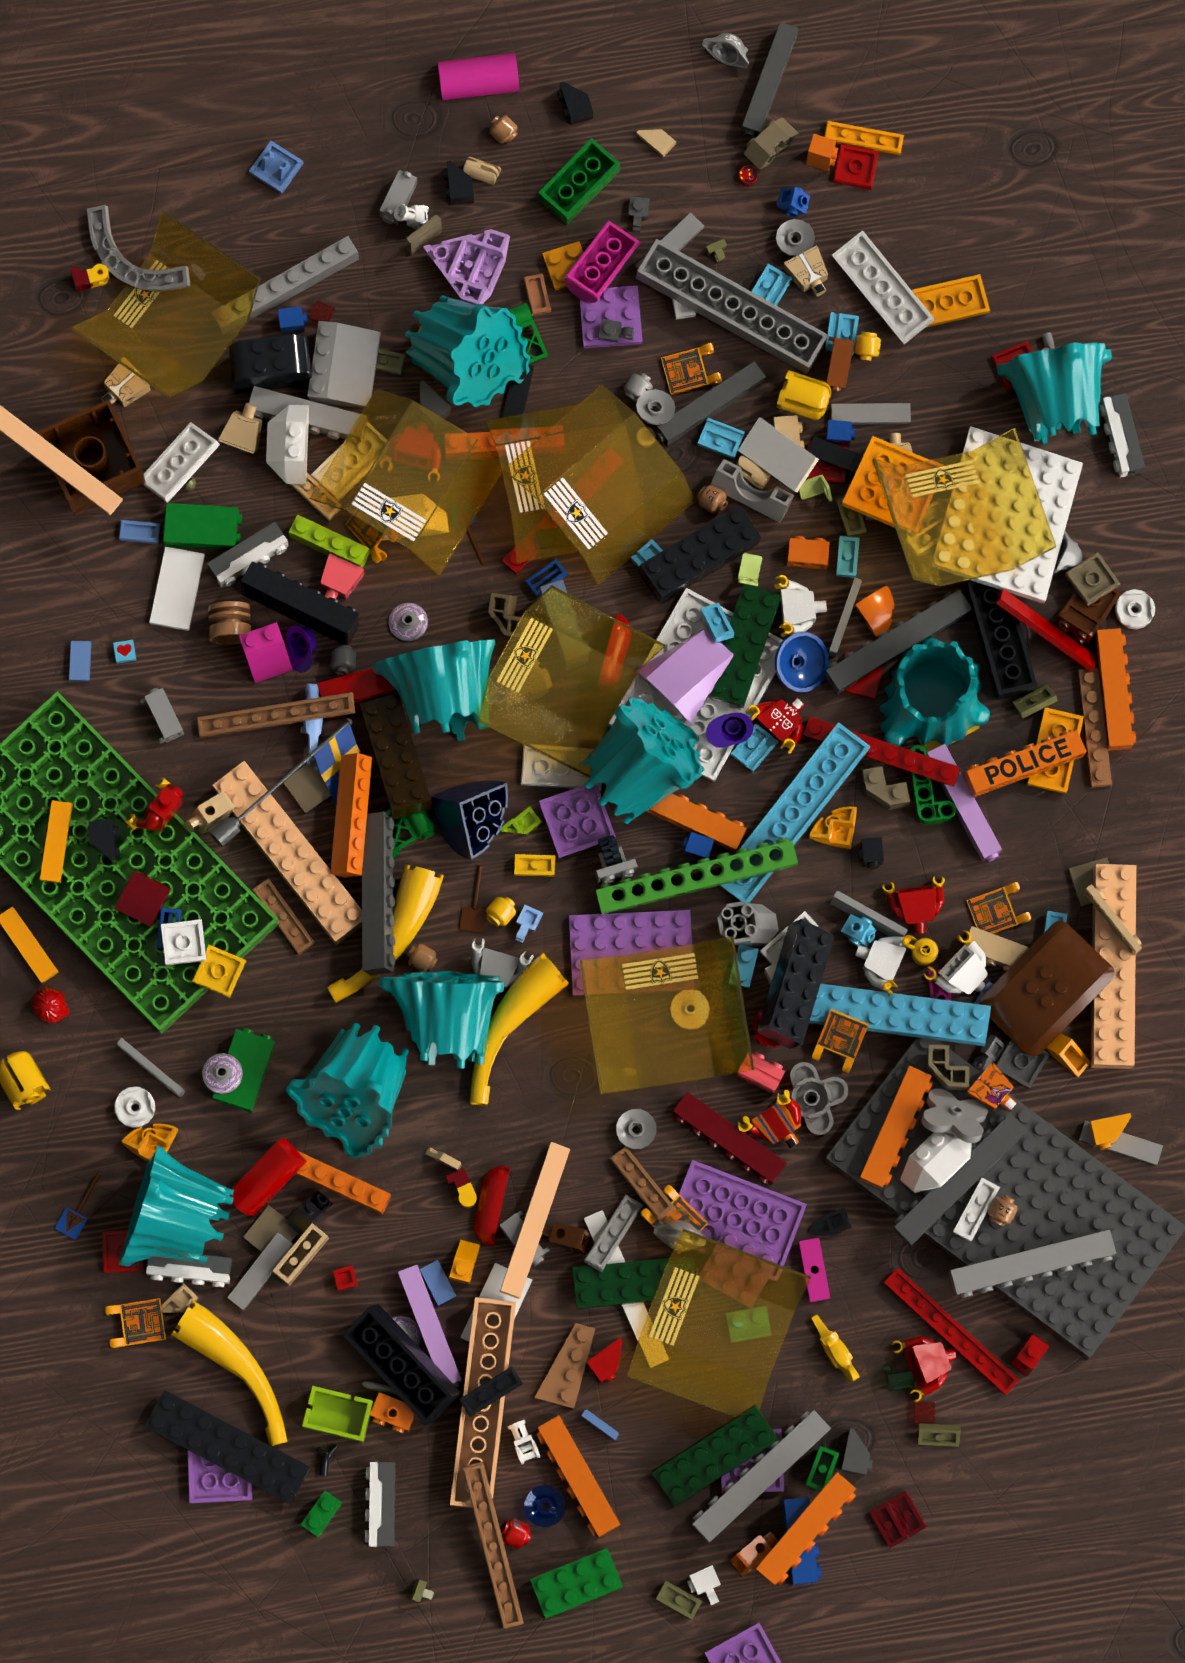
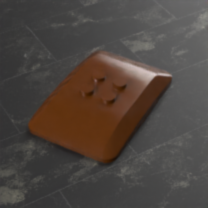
(1047, 988)

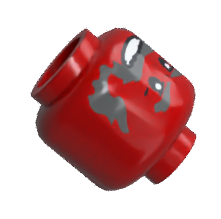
(515, 1533)

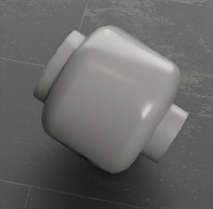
(637, 386)

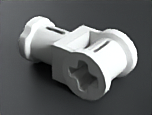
(414, 215)
(524, 1443)

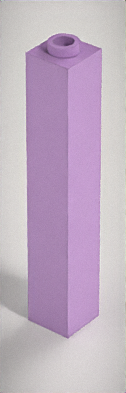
(969, 811)
(429, 1323)

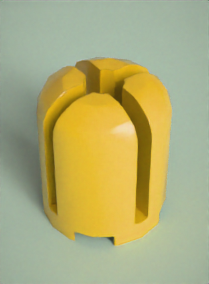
(804, 396)
(22, 1079)

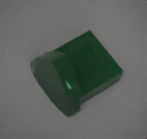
(899, 1380)

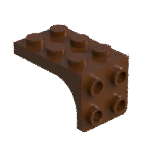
(1084, 621)

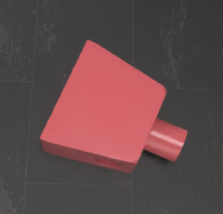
(340, 577)

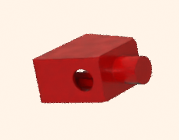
(1029, 1355)

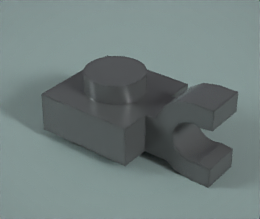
(638, 210)
(612, 331)
(991, 1053)

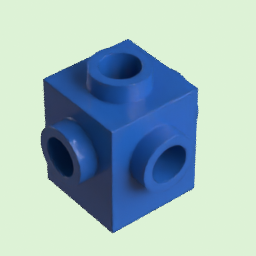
(793, 201)

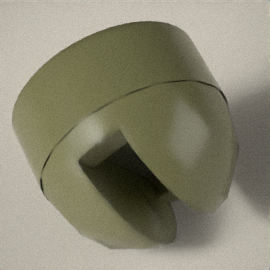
(190, 485)

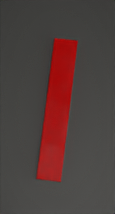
(1046, 630)

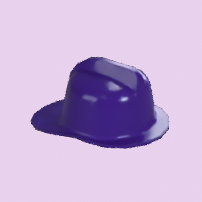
(300, 645)
(729, 730)

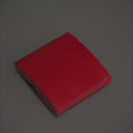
(143, 898)
(898, 1519)

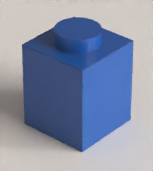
(292, 320)
(840, 432)
(697, 846)

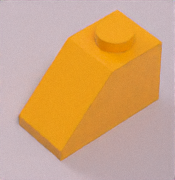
(1068, 1054)
(1107, 1130)
(464, 1262)

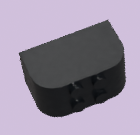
(270, 363)

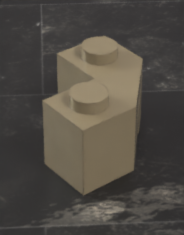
(766, 145)
(502, 610)
(889, 796)
(948, 1076)

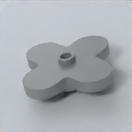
(827, 1093)
(954, 1116)

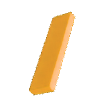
(864, 137)
(56, 841)
(27, 945)

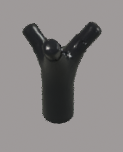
(325, 1459)

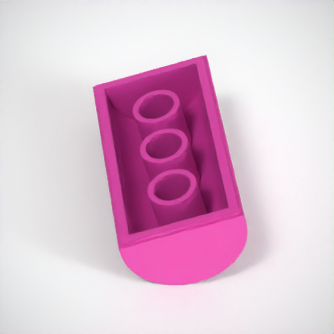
(478, 76)
(600, 262)

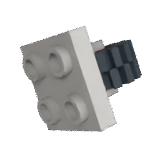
(613, 862)

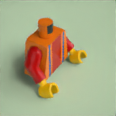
(776, 1122)

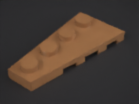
(565, 1375)

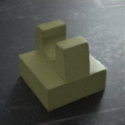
(716, 249)
(419, 1591)

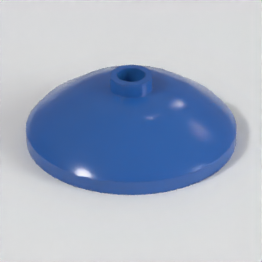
(810, 665)

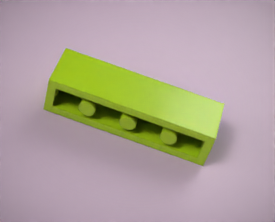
(328, 541)

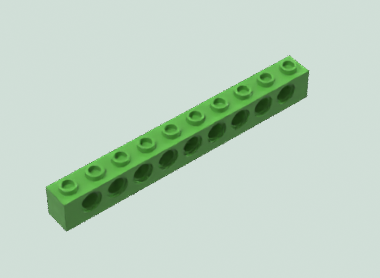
(606, 891)

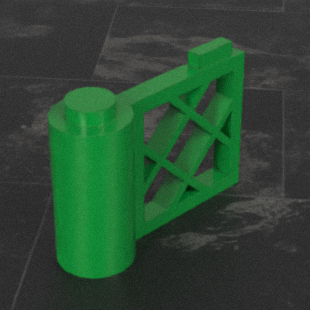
(525, 319)
(418, 825)

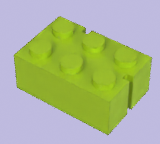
(337, 1414)

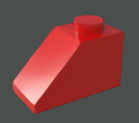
(606, 1362)

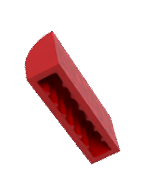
(363, 684)
(267, 1177)

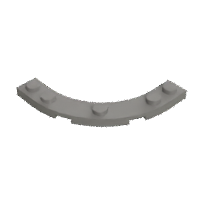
(124, 270)

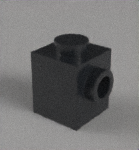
(871, 852)

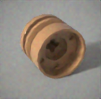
(229, 622)

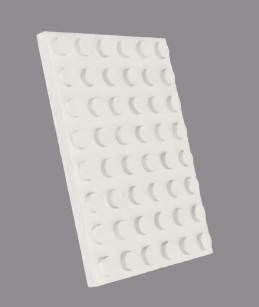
(1056, 486)
(681, 625)

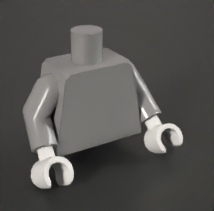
(498, 964)

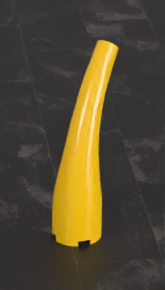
(412, 905)
(525, 996)
(217, 1342)

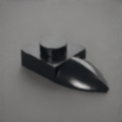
(831, 1223)

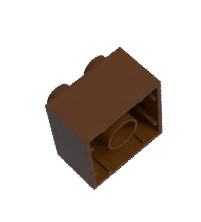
(100, 447)

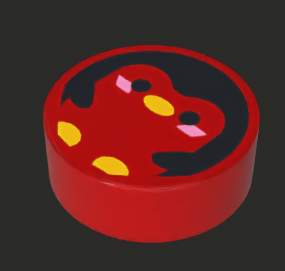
(748, 175)

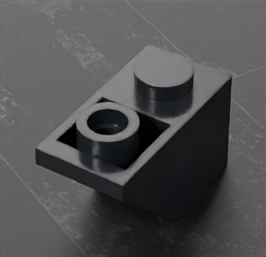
(576, 103)
(460, 185)
(103, 838)
(309, 1212)

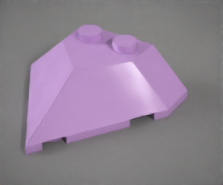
(471, 263)

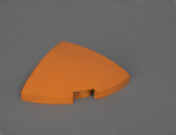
(877, 610)

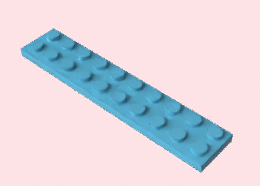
(801, 802)
(906, 1014)

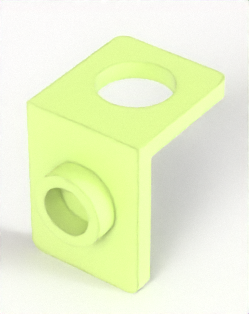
(815, 486)
(749, 569)

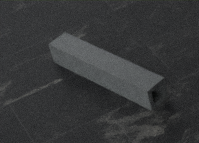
(769, 80)
(711, 403)

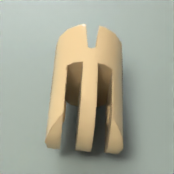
(481, 170)
(753, 473)

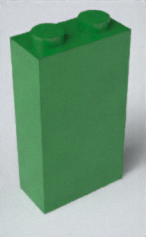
(202, 526)
(254, 1055)

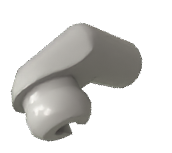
(1048, 341)

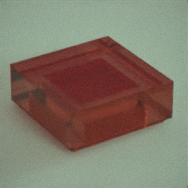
(322, 312)
(924, 1412)

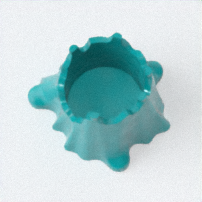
(469, 349)
(1058, 387)
(441, 683)
(933, 695)
(643, 758)
(446, 1011)
(352, 1090)
(173, 1212)

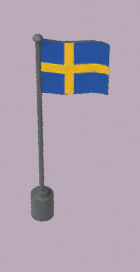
(328, 762)

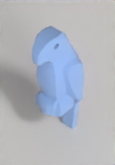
(312, 727)

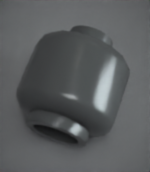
(343, 660)

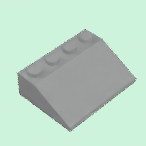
(343, 365)

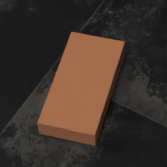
(537, 294)

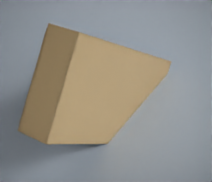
(657, 140)
(444, 1159)
(179, 1300)

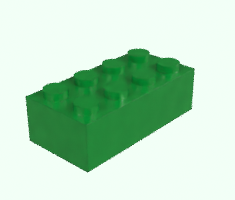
(579, 181)
(576, 1583)

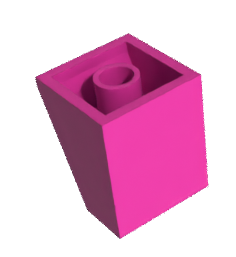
(265, 652)

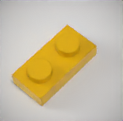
(534, 865)

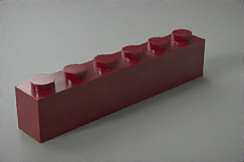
(729, 1138)

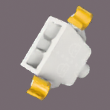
(797, 606)
(884, 960)
(964, 971)

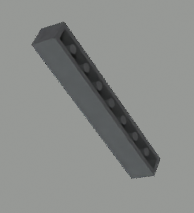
(897, 642)
(378, 895)
(939, 1200)

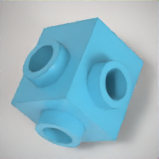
(859, 930)

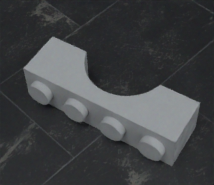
(771, 503)

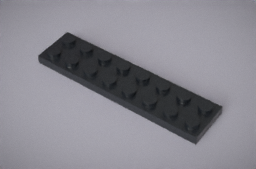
(227, 1447)

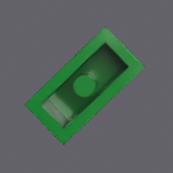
(821, 1469)
(321, 1514)

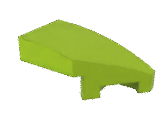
(523, 823)

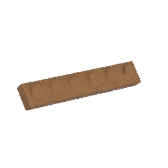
(1094, 728)

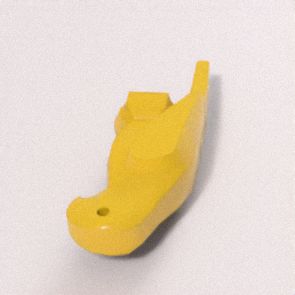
(836, 1350)

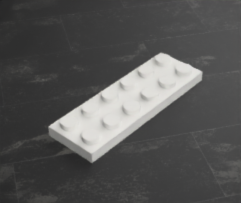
(883, 287)

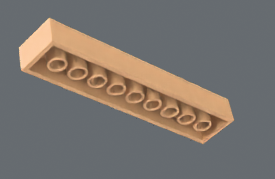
(291, 854)
(1115, 1005)
(486, 1359)

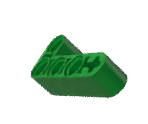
(928, 803)

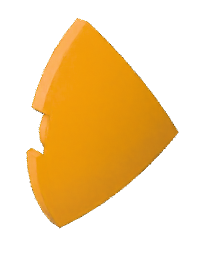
(836, 829)
(144, 1142)

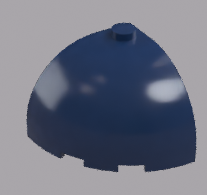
(471, 815)

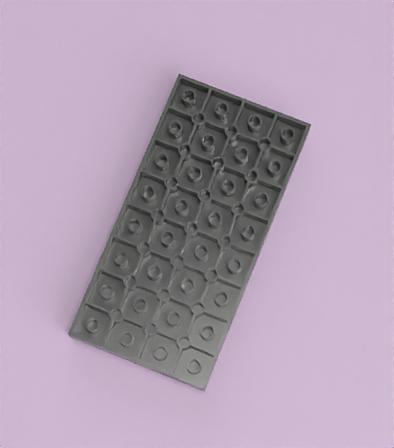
(1058, 1198)

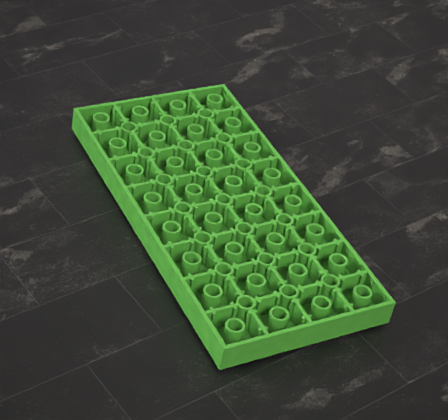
(67, 760)

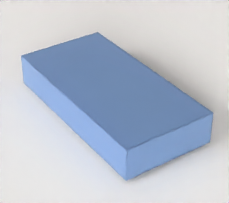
(139, 532)
(80, 661)
(438, 1283)
(600, 1425)

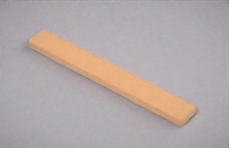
(58, 462)
(534, 1220)

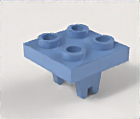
(276, 167)

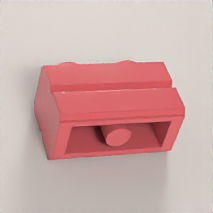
(765, 1074)

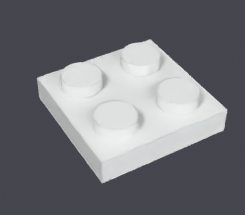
(183, 942)

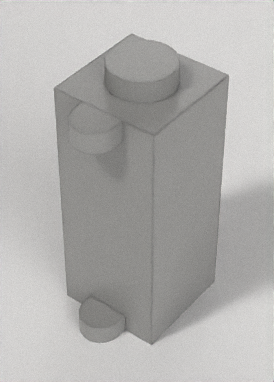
(399, 192)
(163, 715)
(512, 1228)

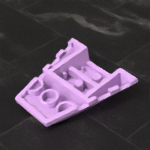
(688, 672)

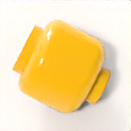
(867, 345)
(500, 911)
(924, 958)

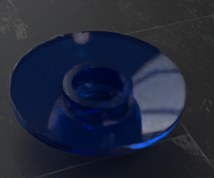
(548, 1495)

